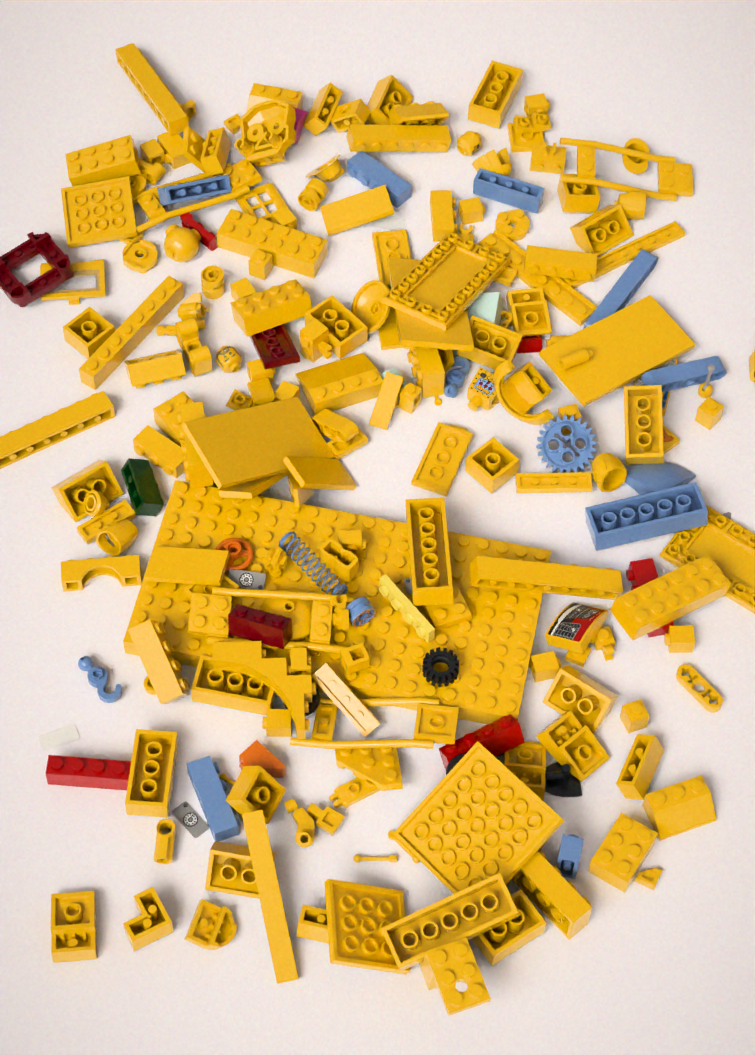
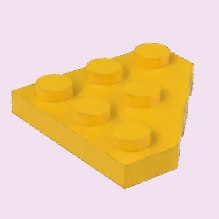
(373, 764)

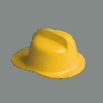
(634, 164)
(329, 171)

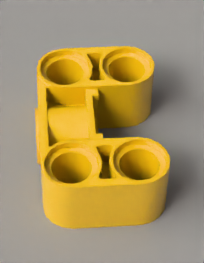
(196, 354)

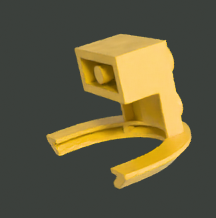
(521, 391)

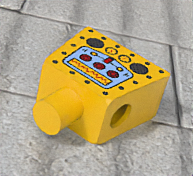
(482, 391)

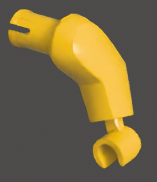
(306, 829)

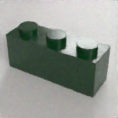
(142, 487)

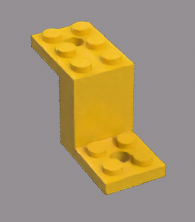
(450, 965)

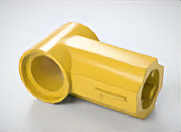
(152, 172)
(164, 842)

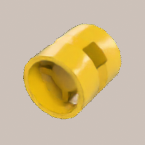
(313, 194)
(212, 282)

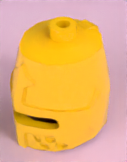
(633, 204)
(608, 470)
(121, 533)

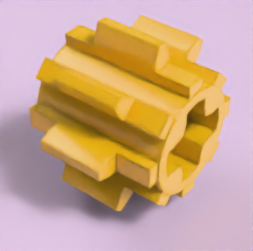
(275, 559)

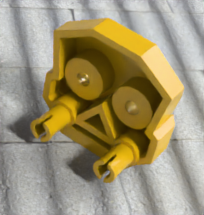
(267, 132)

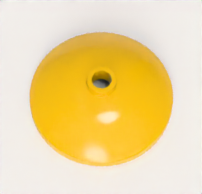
(369, 307)
(299, 613)

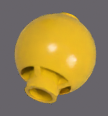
(182, 244)

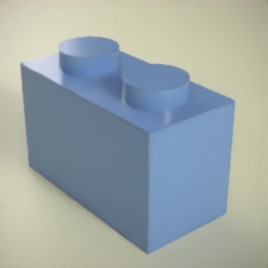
(569, 855)

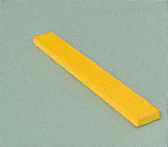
(628, 252)
(270, 897)

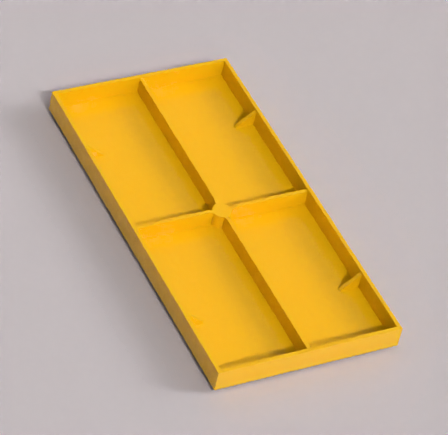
(490, 647)

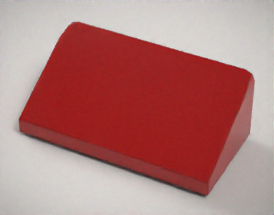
(530, 344)

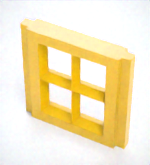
(272, 192)

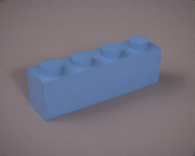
(374, 174)
(194, 190)
(508, 190)
(212, 798)

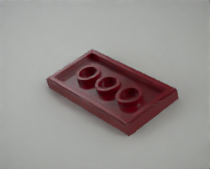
(275, 347)

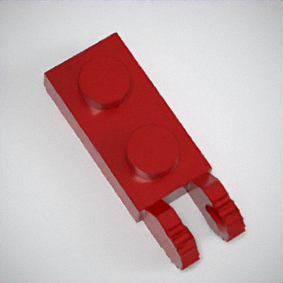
(207, 238)

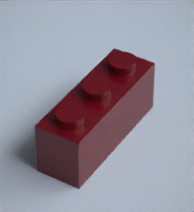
(260, 626)

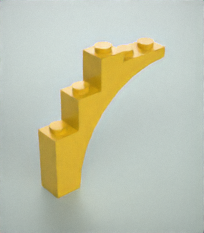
(251, 660)

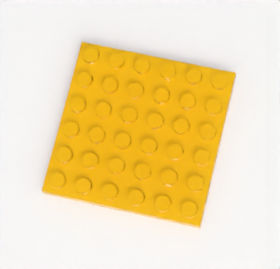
(477, 823)

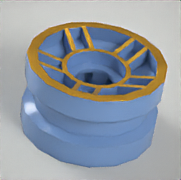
(360, 611)

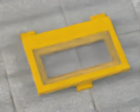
(86, 282)

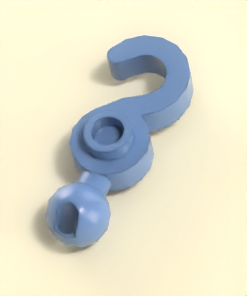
(455, 377)
(98, 678)

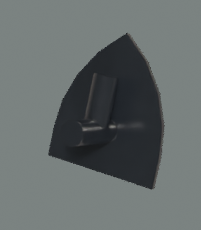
(561, 782)

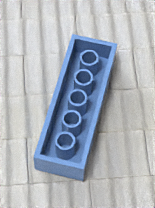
(646, 516)

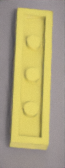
(407, 609)

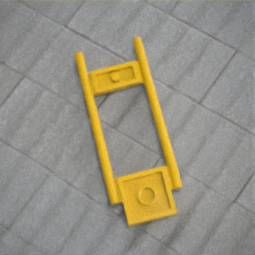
(241, 177)
(672, 177)
(210, 616)
(432, 725)

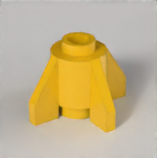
(192, 308)

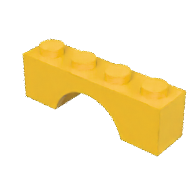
(78, 572)

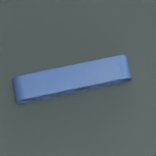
(684, 374)

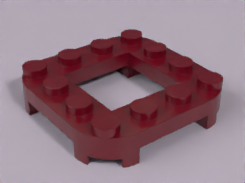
(52, 254)

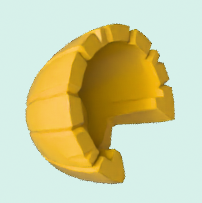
(494, 162)

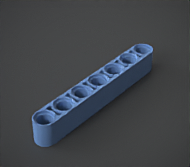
(625, 287)

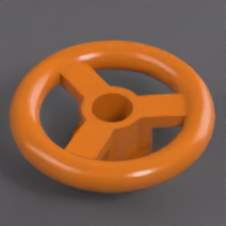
(234, 545)

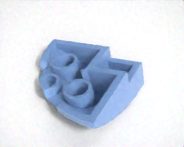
(656, 477)

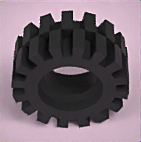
(440, 677)

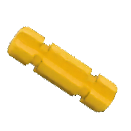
(170, 330)

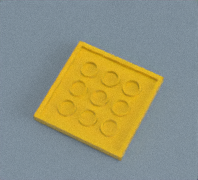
(98, 212)
(355, 924)

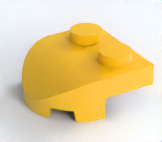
(211, 926)

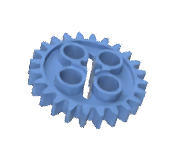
(578, 432)

